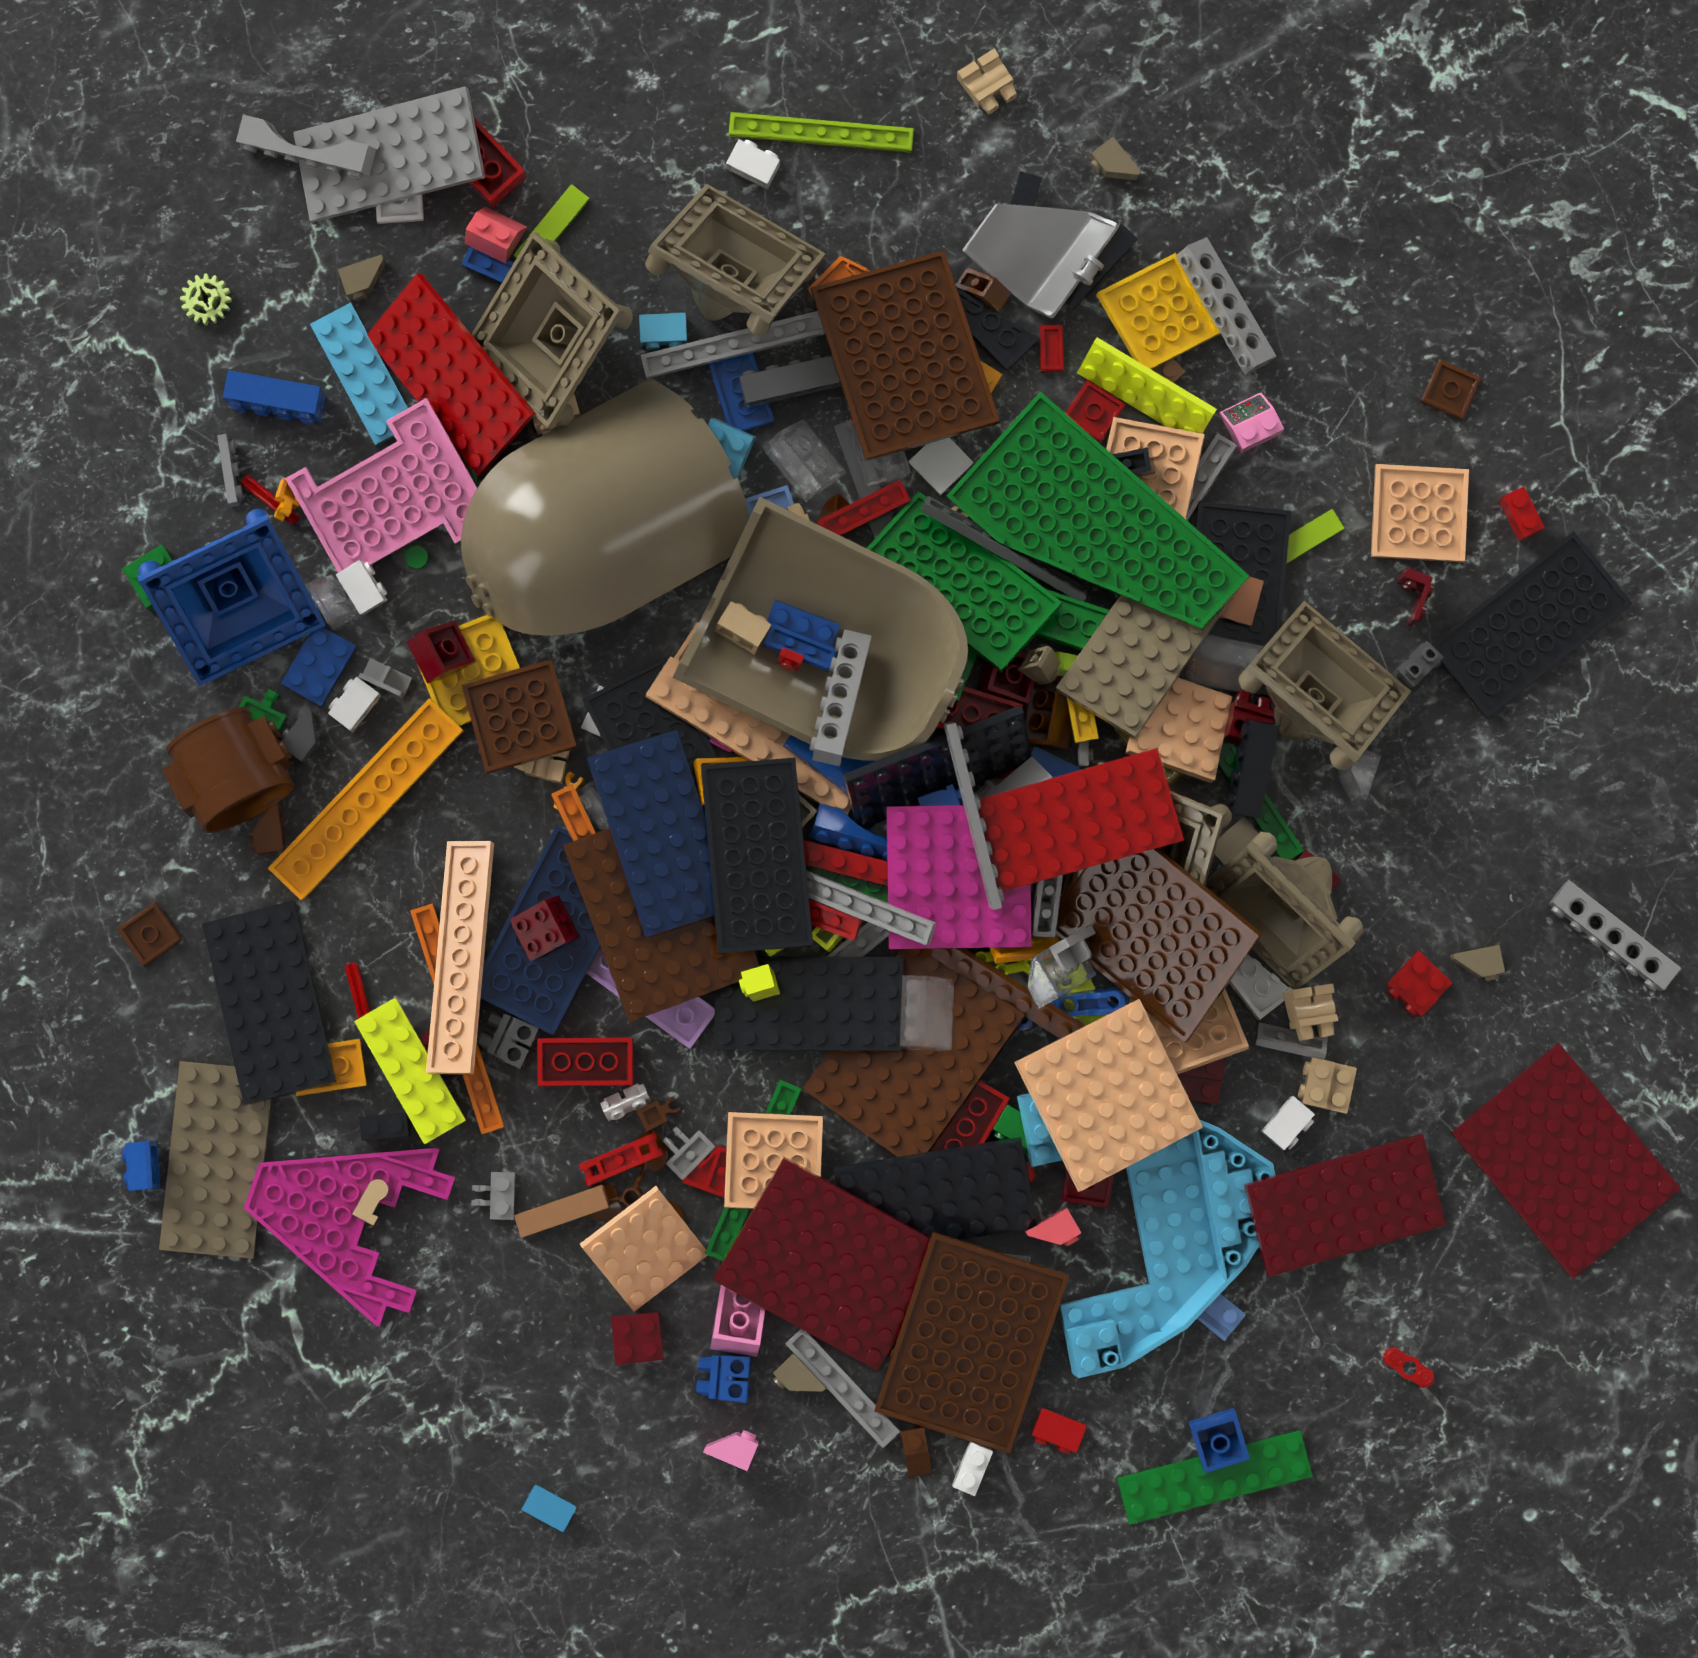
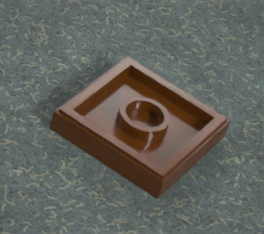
(1450, 389)
(149, 934)

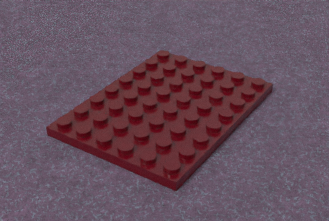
(1565, 1160)
(826, 1263)

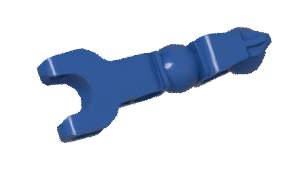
(1088, 1003)

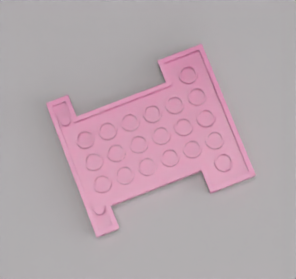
(390, 494)

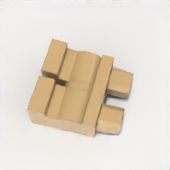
(987, 81)
(547, 767)
(1311, 1008)

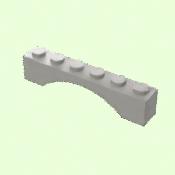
(346, 156)

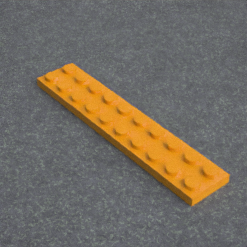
(365, 799)

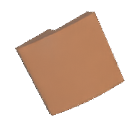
(1244, 603)

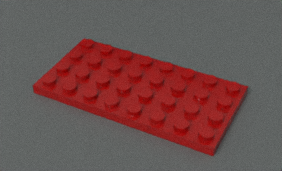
(449, 367)
(1080, 820)

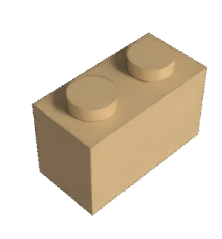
(743, 627)

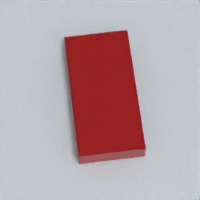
(1051, 348)

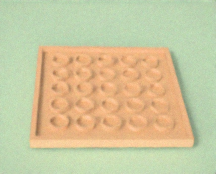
(1108, 1095)

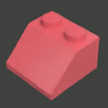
(494, 234)
(1056, 1228)

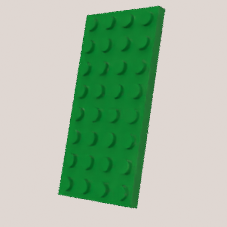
(990, 595)

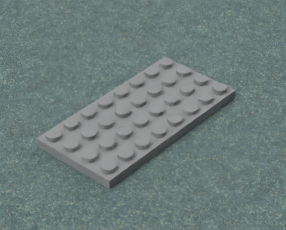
(419, 151)

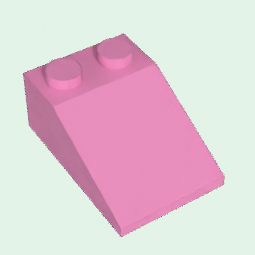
(737, 1324)

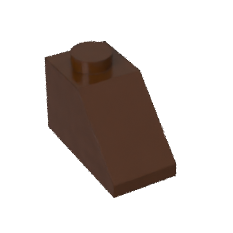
(984, 288)
(269, 833)
(916, 1451)

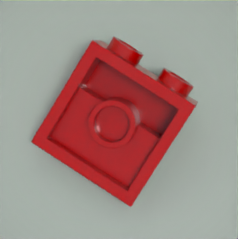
(1418, 984)

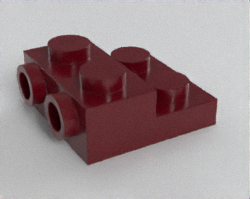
(1204, 1082)
(1095, 1195)

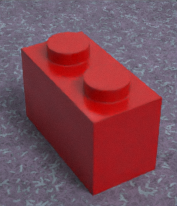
(1521, 514)
(1058, 1430)

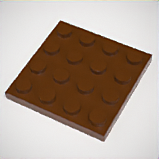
(519, 716)

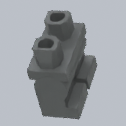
(1417, 665)
(507, 1039)

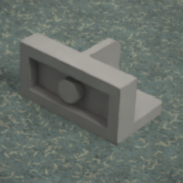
(386, 678)
(1072, 949)

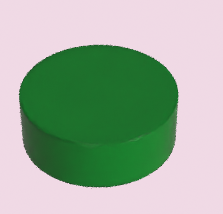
(416, 557)

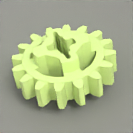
(214, 295)

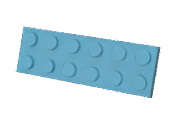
(360, 370)

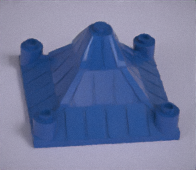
(231, 599)

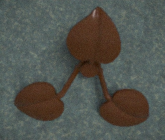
(634, 1192)

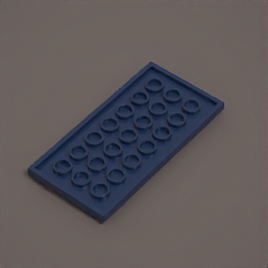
(657, 830)
(543, 987)

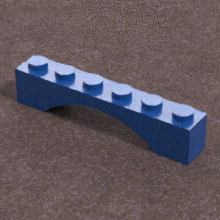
(837, 829)

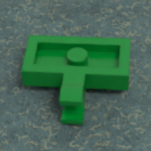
(265, 708)

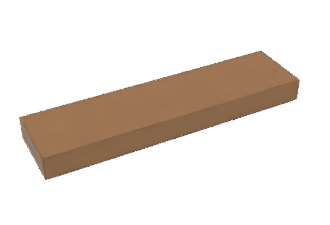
(562, 1211)

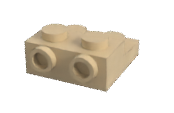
(1327, 1085)

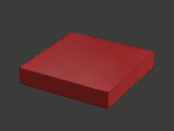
(1094, 410)

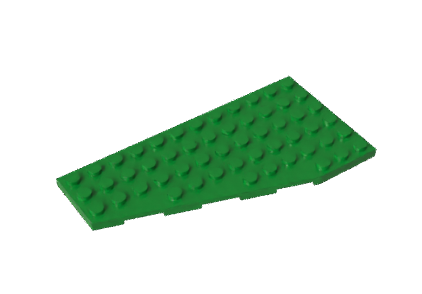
(1084, 512)

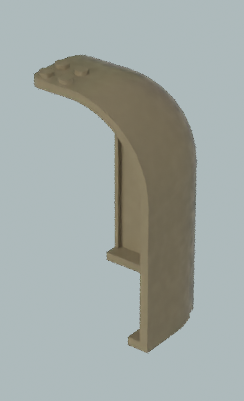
(601, 515)
(912, 654)

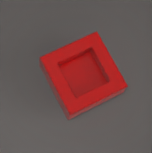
(789, 659)

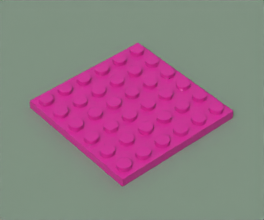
(939, 878)

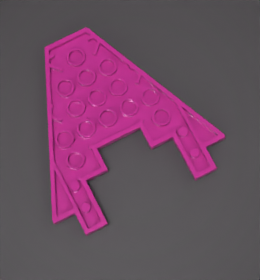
(312, 1210)

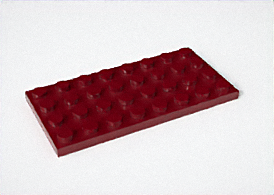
(1344, 1205)

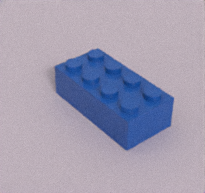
(274, 397)

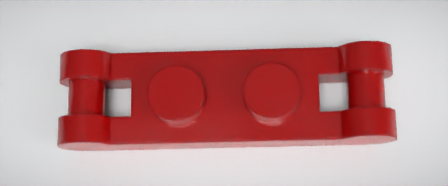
(620, 1159)

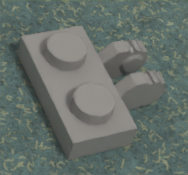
(690, 1154)
(501, 1196)

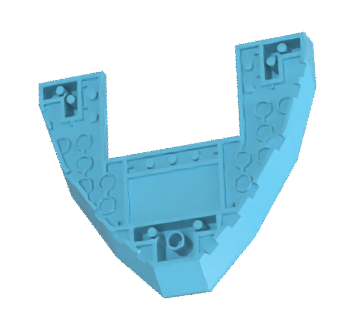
(1191, 1235)

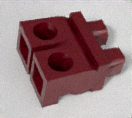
(1243, 709)

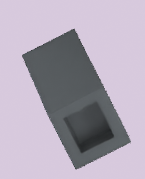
(302, 737)

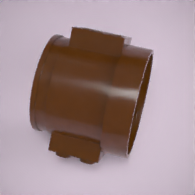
(228, 769)

